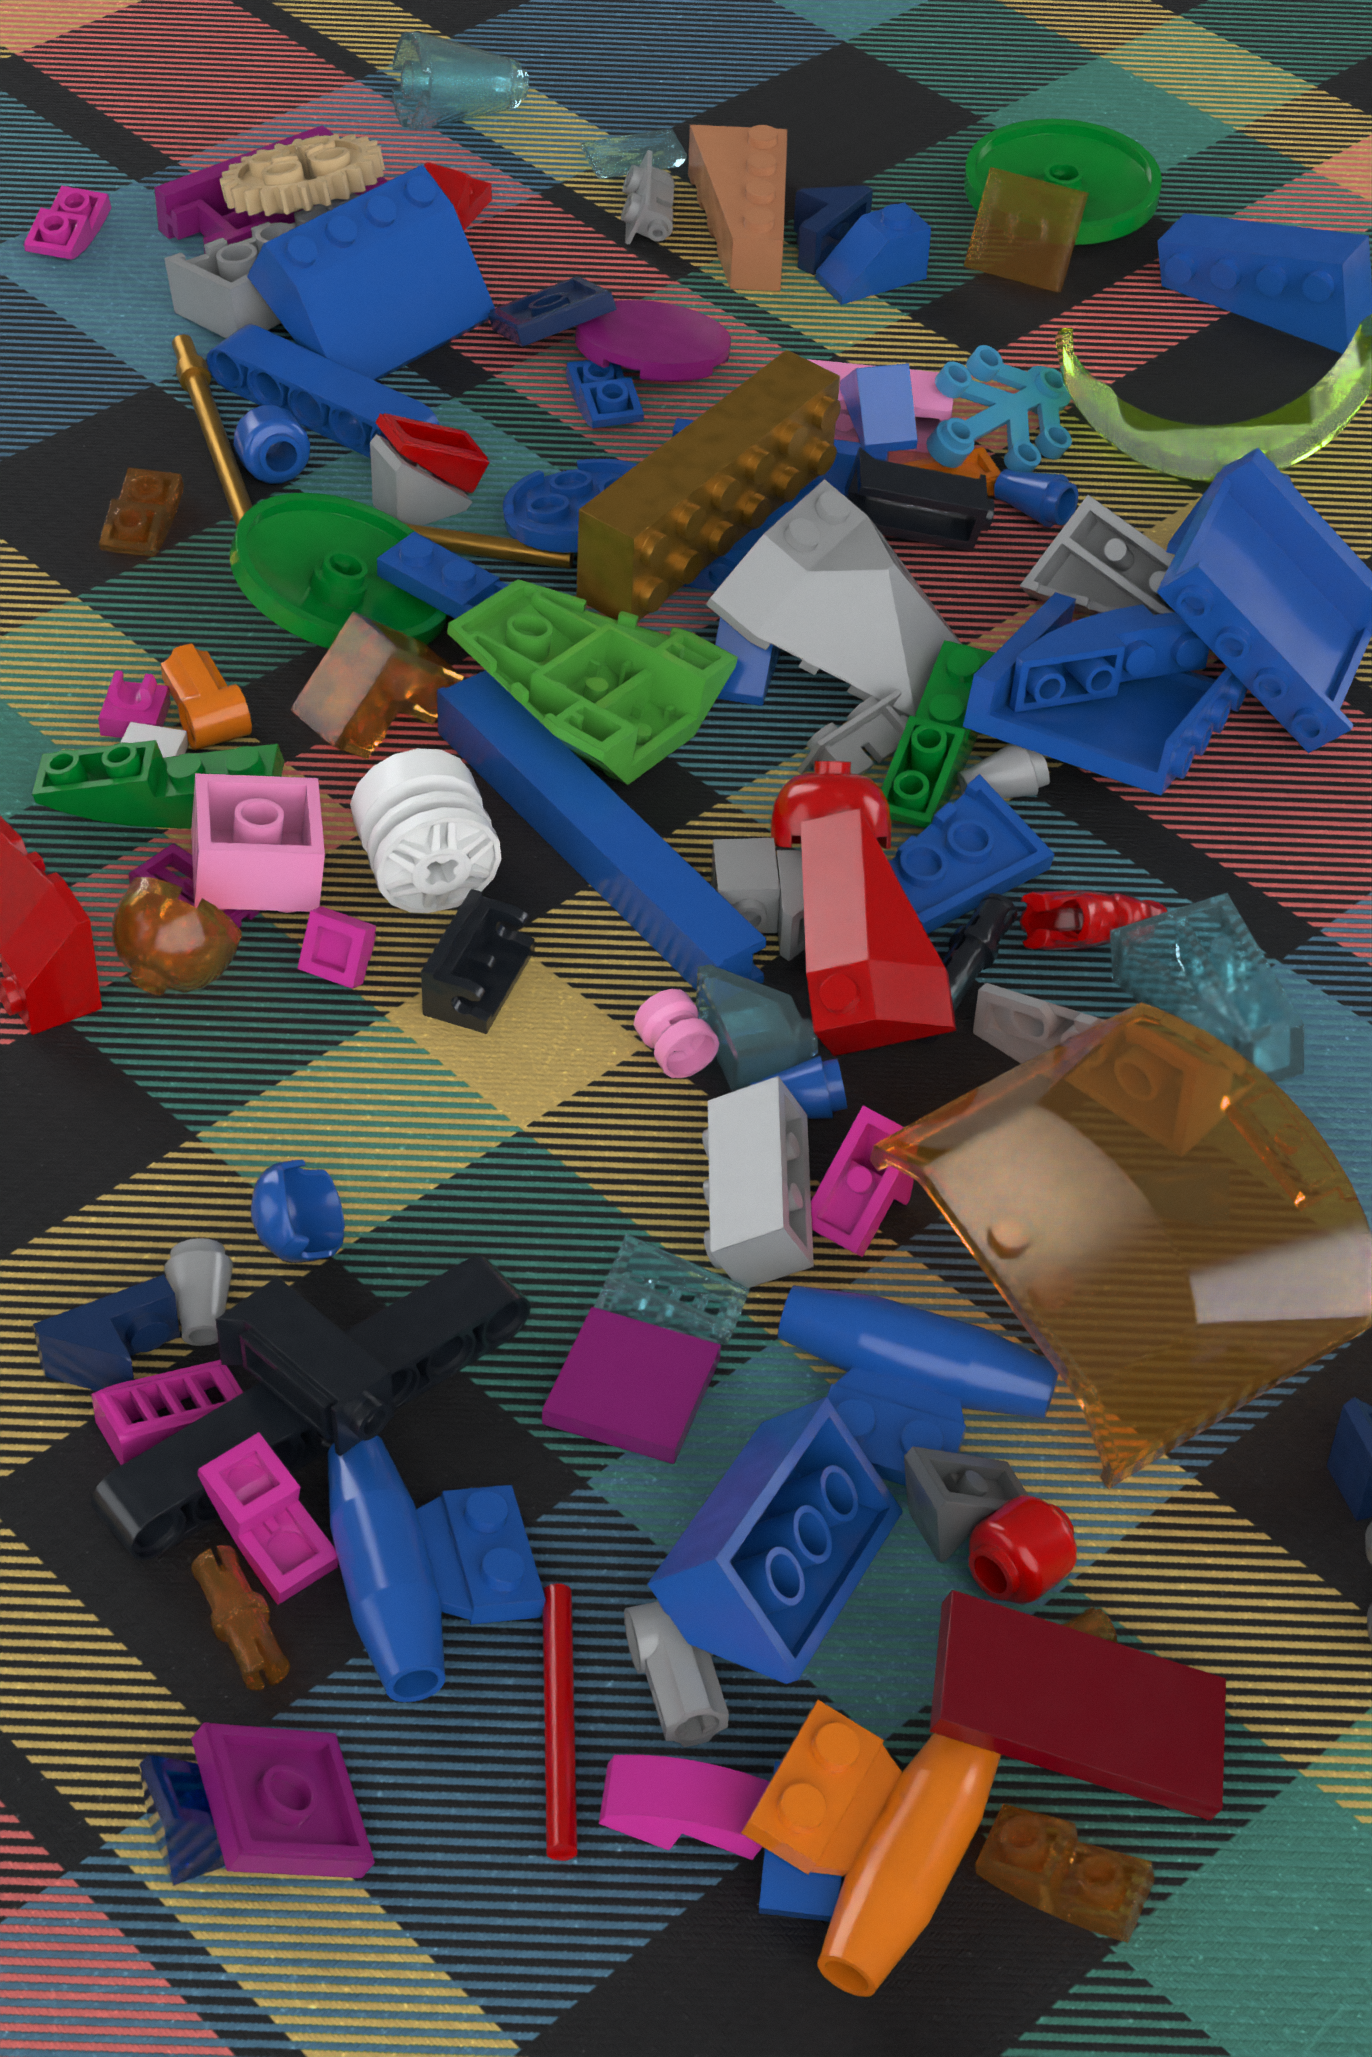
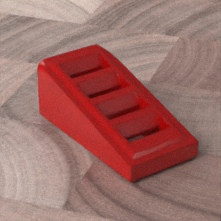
(438, 448)

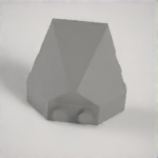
(837, 600)

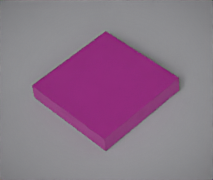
(631, 1385)
(282, 1801)

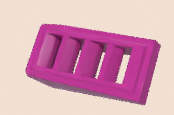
(141, 1398)

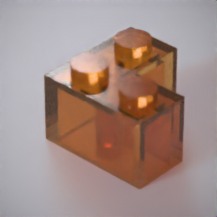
(367, 681)

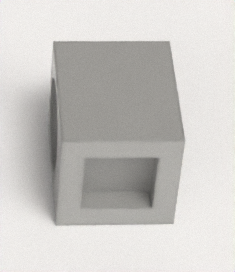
(748, 879)

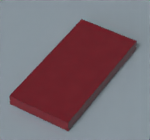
(1079, 1705)

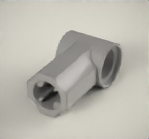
(678, 1676)

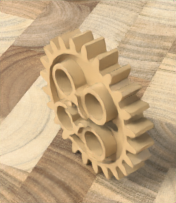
(302, 174)

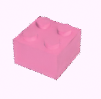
(257, 842)

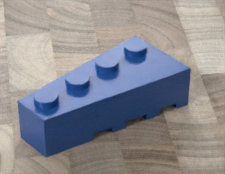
(1273, 273)

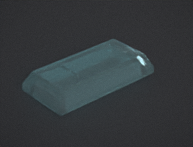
(617, 154)

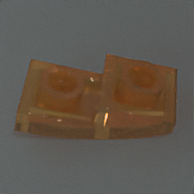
(143, 512)
(1072, 1880)

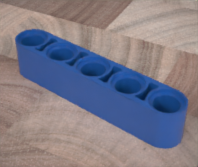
(309, 386)

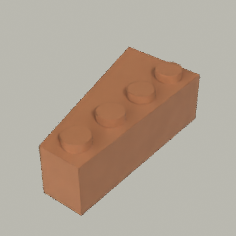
(743, 195)

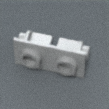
(648, 201)
(869, 726)

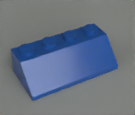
(778, 1544)

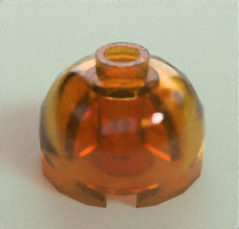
(170, 940)

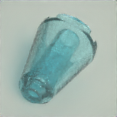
(452, 81)

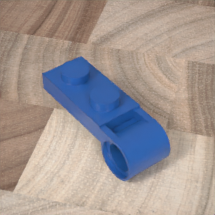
(437, 575)

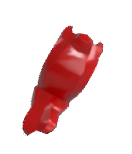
(1079, 917)

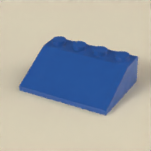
(376, 277)

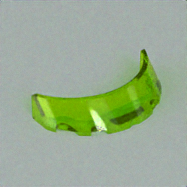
(1203, 450)

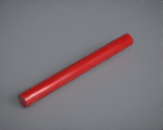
(559, 1724)

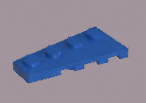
(968, 853)

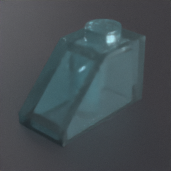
(754, 1026)

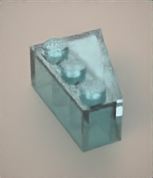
(1213, 975)

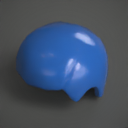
(297, 1212)

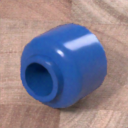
(271, 444)

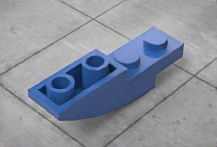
(1099, 652)

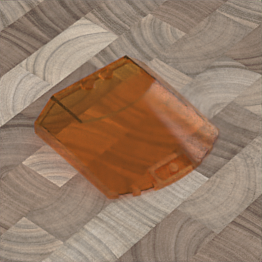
(1150, 1224)

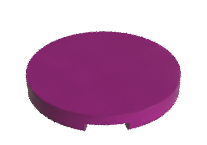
(656, 339)

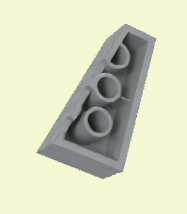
(215, 285)

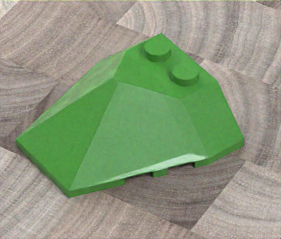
(596, 681)

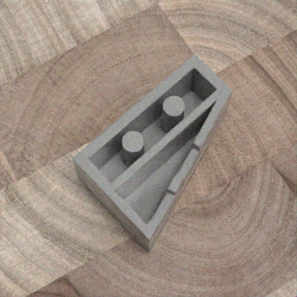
(1100, 564)

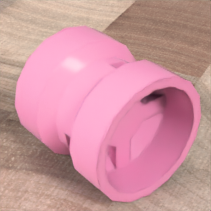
(672, 1024)

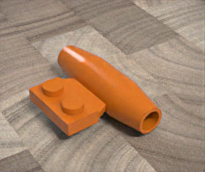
(890, 1832)

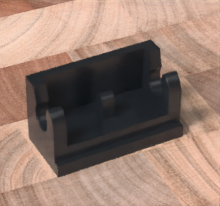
(475, 963)

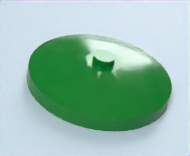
(1078, 155)
(315, 563)

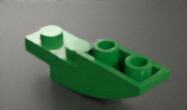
(934, 739)
(137, 784)

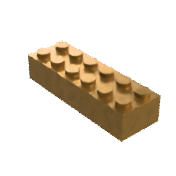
(707, 487)

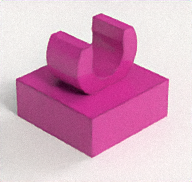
(133, 702)
(337, 947)

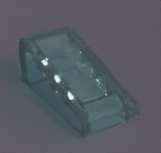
(659, 1268)

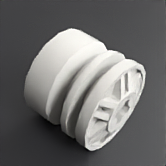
(425, 830)

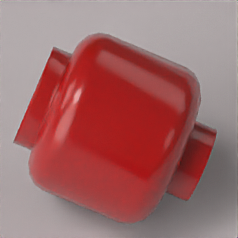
(1022, 1550)

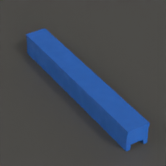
(596, 831)

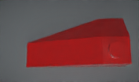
(42, 942)
(865, 947)

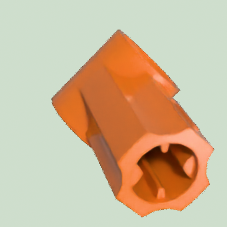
(205, 703)

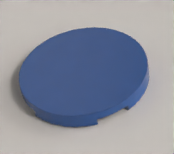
(546, 509)

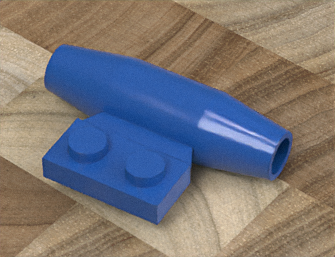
(911, 1372)
(410, 1564)

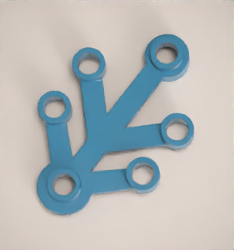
(1039, 392)

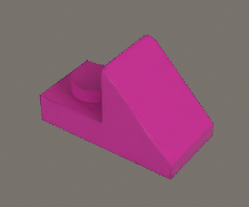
(853, 1192)

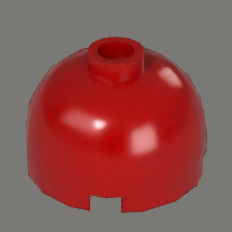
(827, 793)

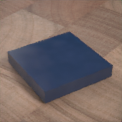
(551, 310)

